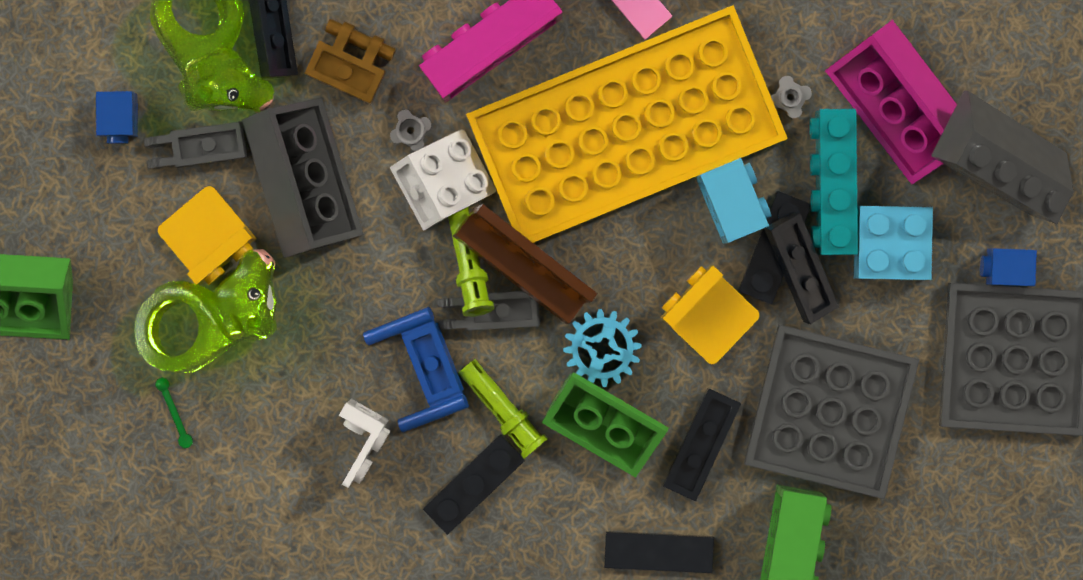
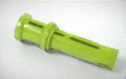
(471, 277)
(512, 420)

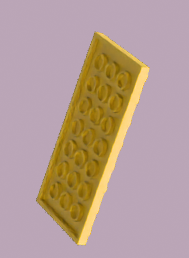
(627, 126)

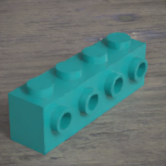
(835, 182)

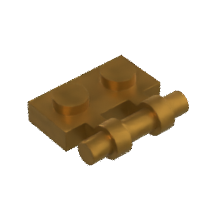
(345, 71)

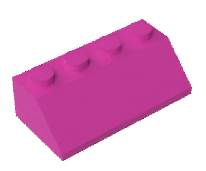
(487, 43)
(896, 98)

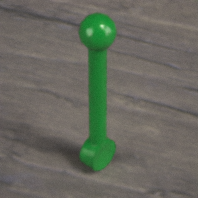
(185, 440)

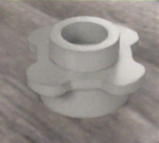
(800, 94)
(407, 120)

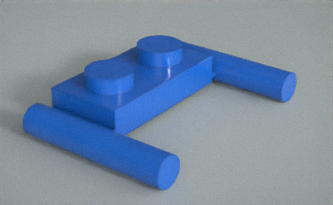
(431, 363)

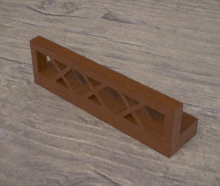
(524, 263)

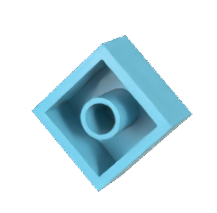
(733, 200)
(894, 243)

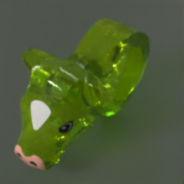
(209, 66)
(234, 312)

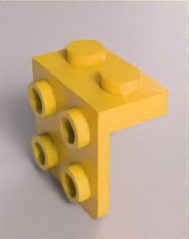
(206, 235)
(709, 314)

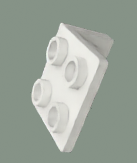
(443, 178)
(360, 420)

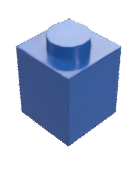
(117, 116)
(1009, 267)

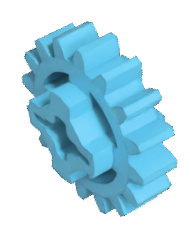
(607, 331)

